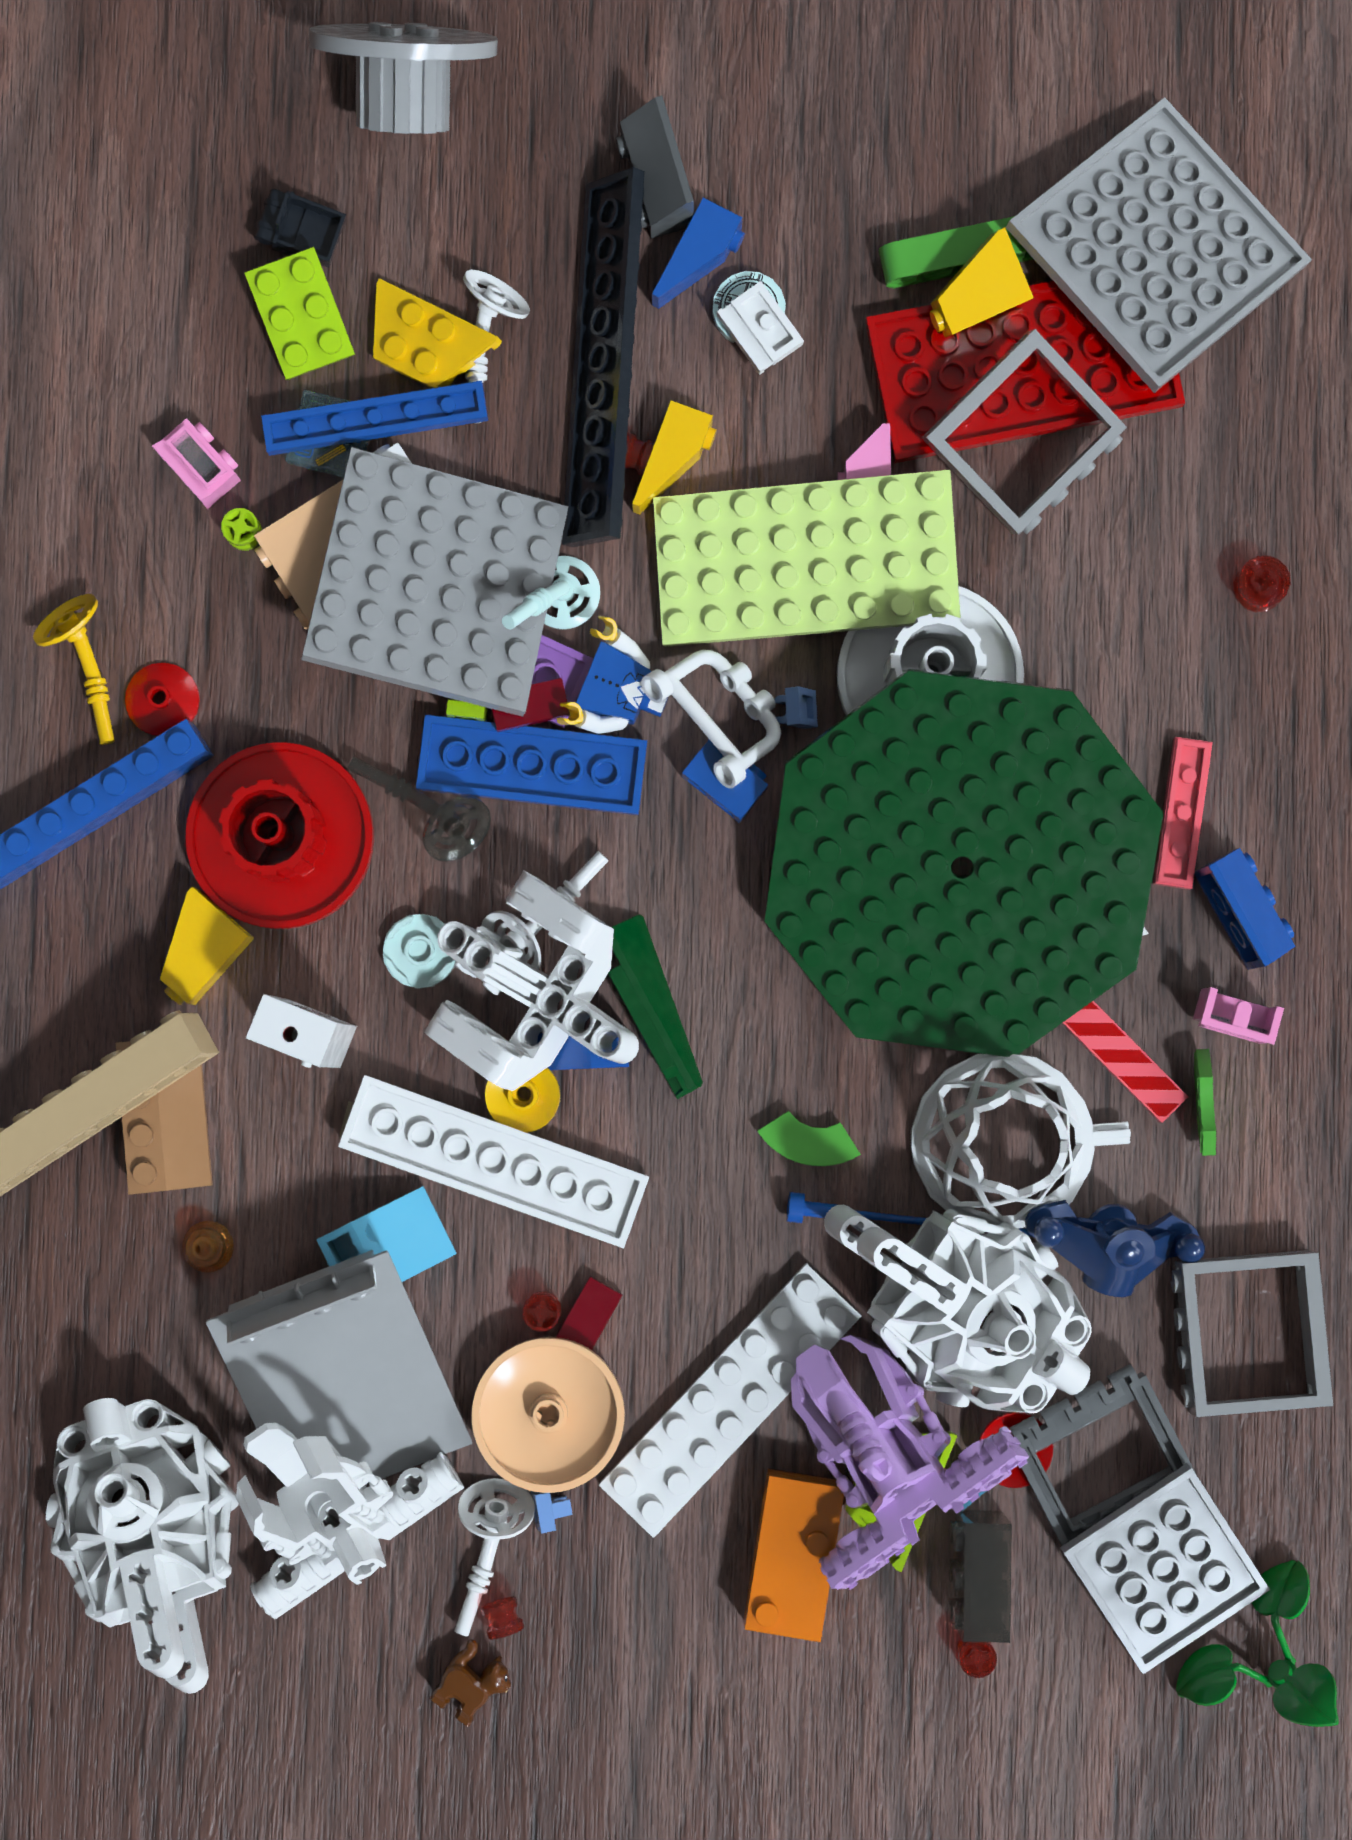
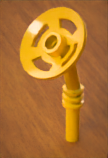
(74, 630)

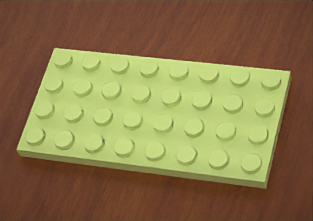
(806, 558)

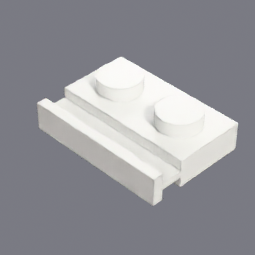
(760, 327)

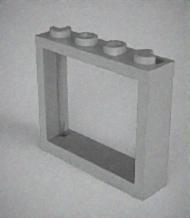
(1078, 469)
(1312, 1327)

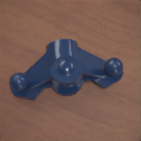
(1111, 1245)

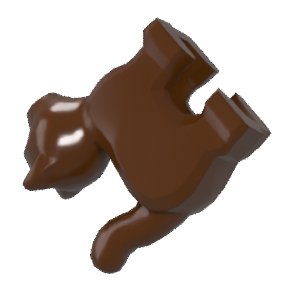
(466, 1686)

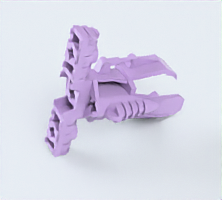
(888, 1457)

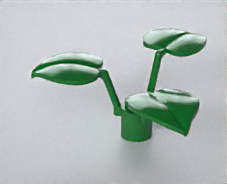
(1302, 1693)

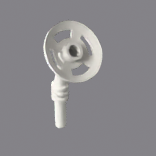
(491, 302)
(524, 934)
(497, 1528)

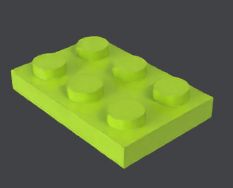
(300, 313)

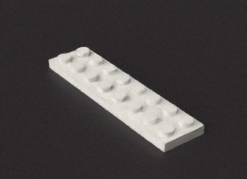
(493, 1161)
(727, 1401)

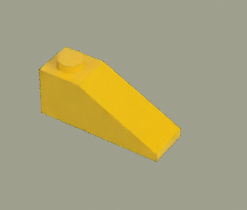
(675, 451)

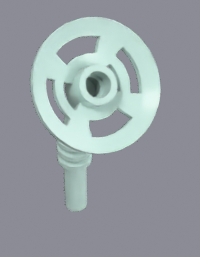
(558, 596)

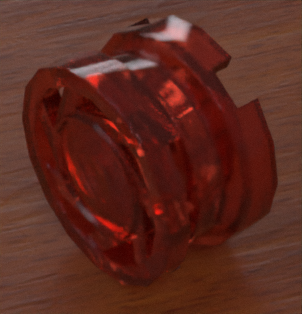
(1261, 583)

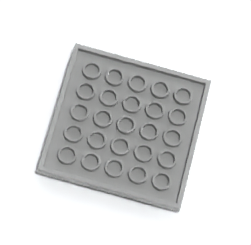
(1158, 244)
(426, 575)

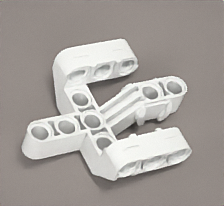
(522, 1058)

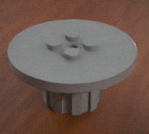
(402, 70)

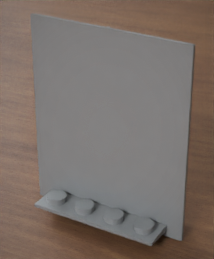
(343, 1363)

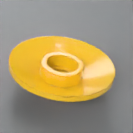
(525, 1115)

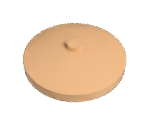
(548, 1414)

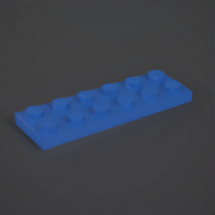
(531, 765)

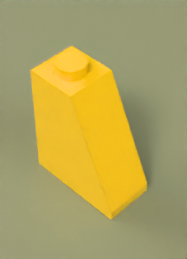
(982, 287)
(201, 948)

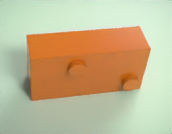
(794, 1531)

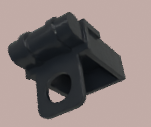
(299, 224)

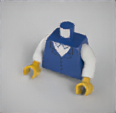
(613, 685)

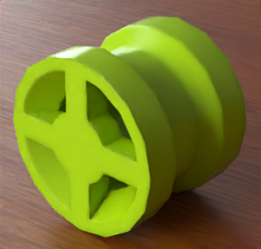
(237, 523)

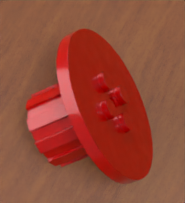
(313, 858)

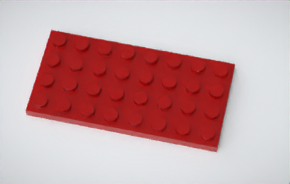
(927, 374)

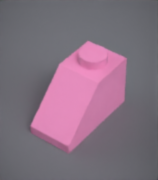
(871, 458)

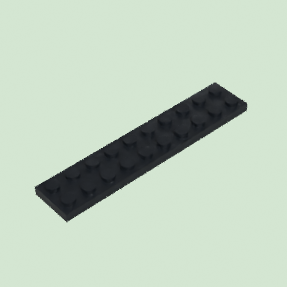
(603, 358)

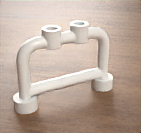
(731, 768)

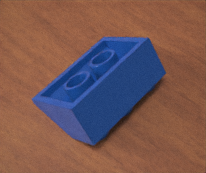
(1245, 909)

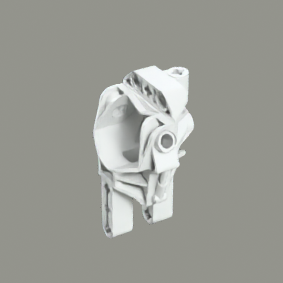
(947, 1288)
(174, 1545)

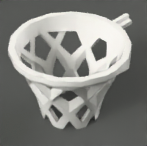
(1071, 1105)

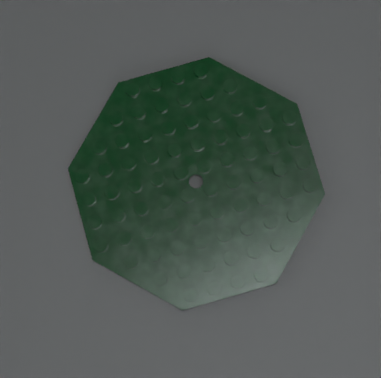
(942, 774)

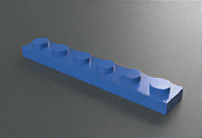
(374, 418)

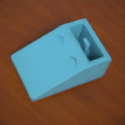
(403, 1227)

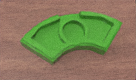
(1204, 1102)
(809, 1144)

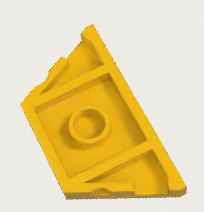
(424, 338)

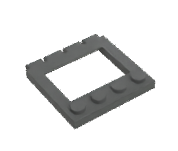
(1063, 1420)

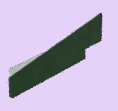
(651, 1004)

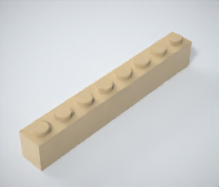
(102, 1095)

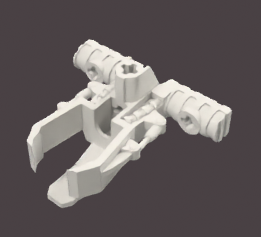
(327, 1513)

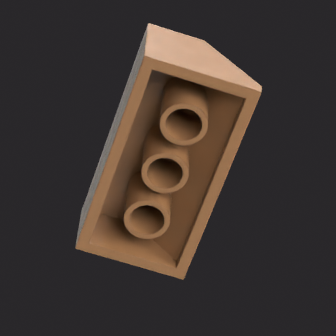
(168, 1137)

